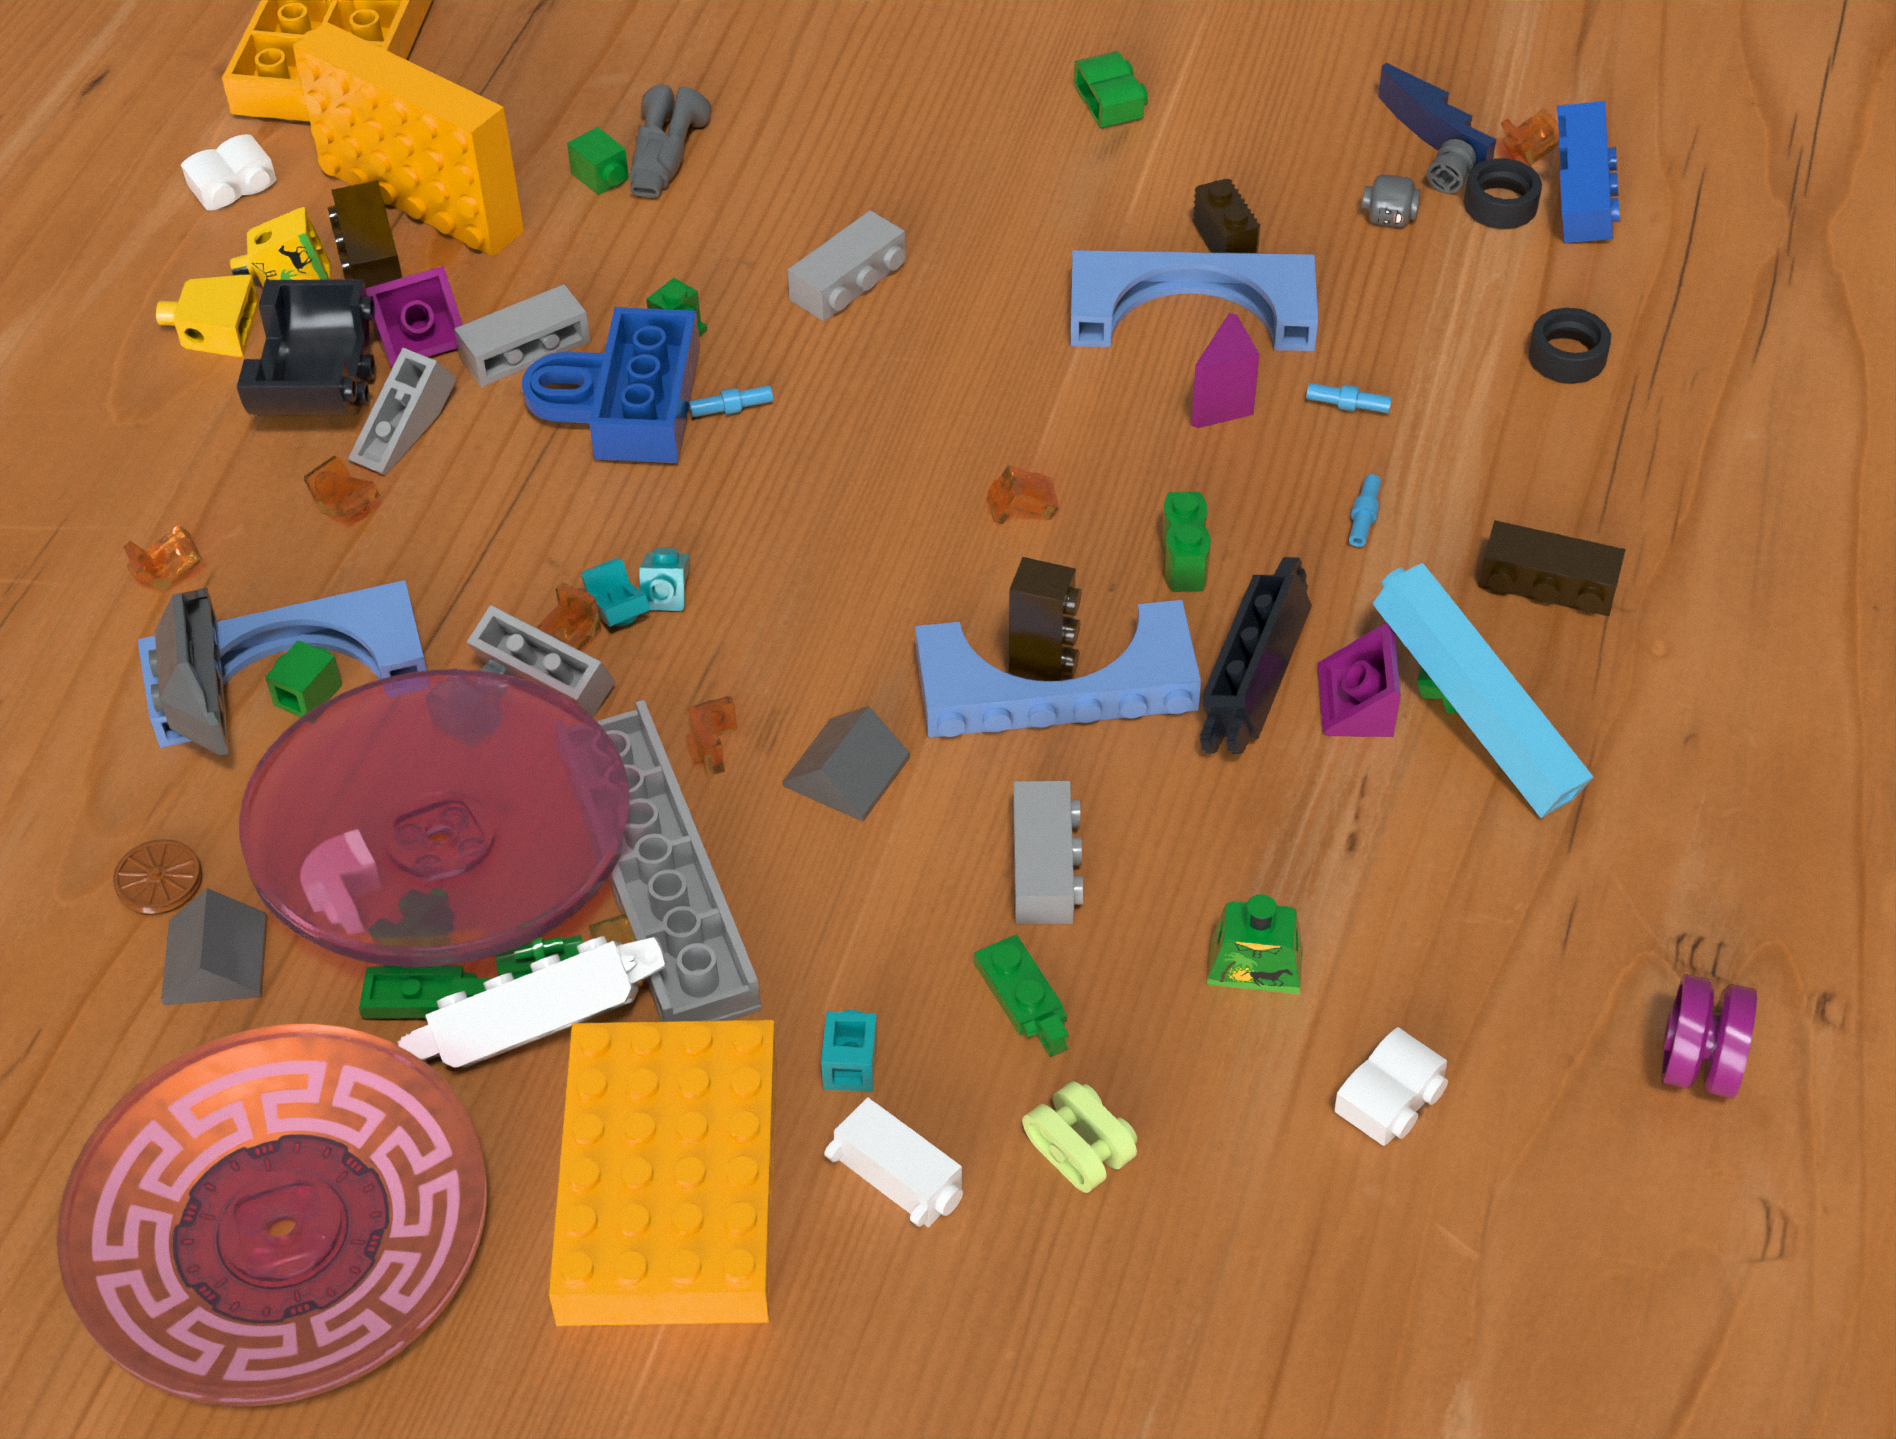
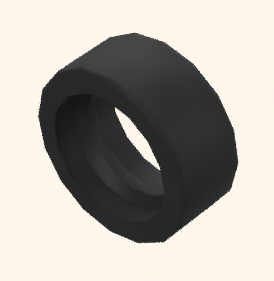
(1502, 174)
(1572, 324)

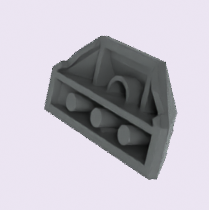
(190, 670)

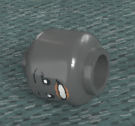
(1391, 201)

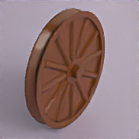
(157, 876)

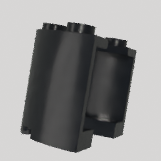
(312, 351)

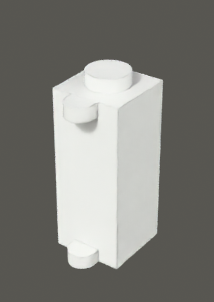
(898, 1163)

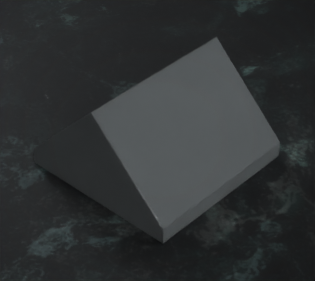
(849, 763)
(214, 951)

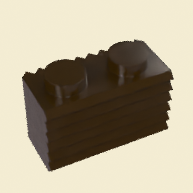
(1225, 219)

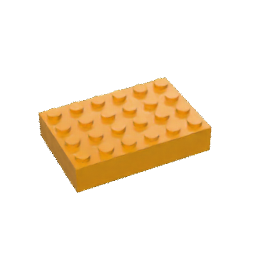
(263, 69)
(421, 136)
(666, 1174)

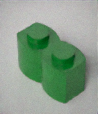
(1110, 89)
(1185, 541)

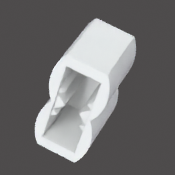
(226, 173)
(1391, 1087)

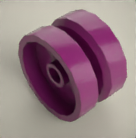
(1716, 1037)

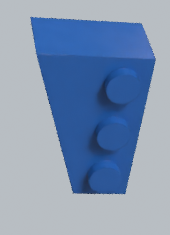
(1586, 173)

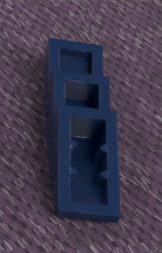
(1428, 114)

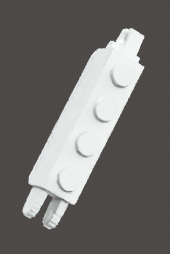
(537, 1003)

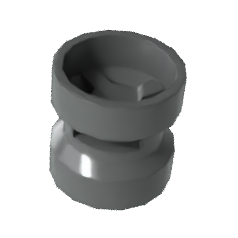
(1451, 166)

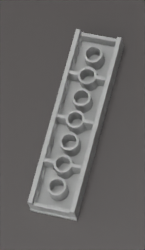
(673, 890)

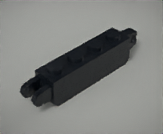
(1255, 657)

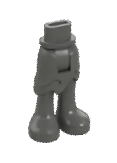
(658, 154)

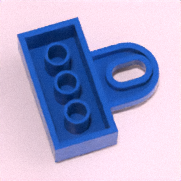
(629, 394)

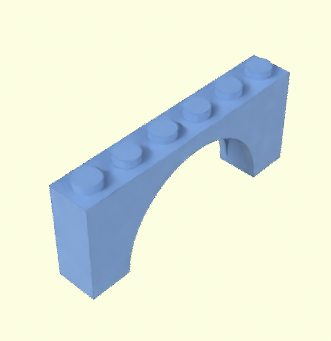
(1271, 286)
(364, 624)
(972, 696)

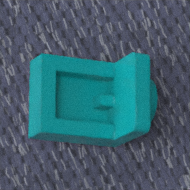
(664, 578)
(615, 596)

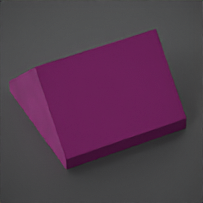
(415, 315)
(1225, 376)
(1361, 687)

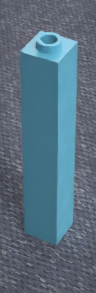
(1481, 689)

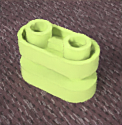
(1080, 1136)

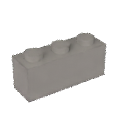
(846, 265)
(522, 334)
(541, 659)
(1046, 852)

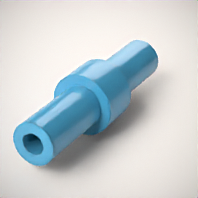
(1349, 398)
(730, 401)
(1365, 510)

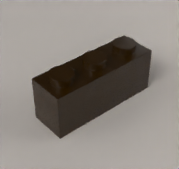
(364, 234)
(1551, 568)
(1043, 621)

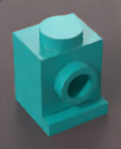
(849, 1051)

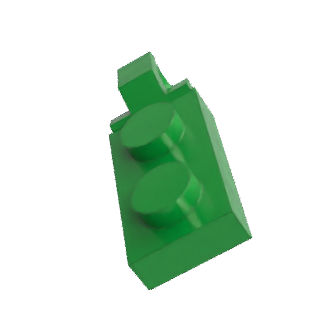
(413, 990)
(1023, 993)

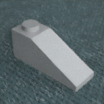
(402, 411)

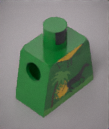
(1256, 947)

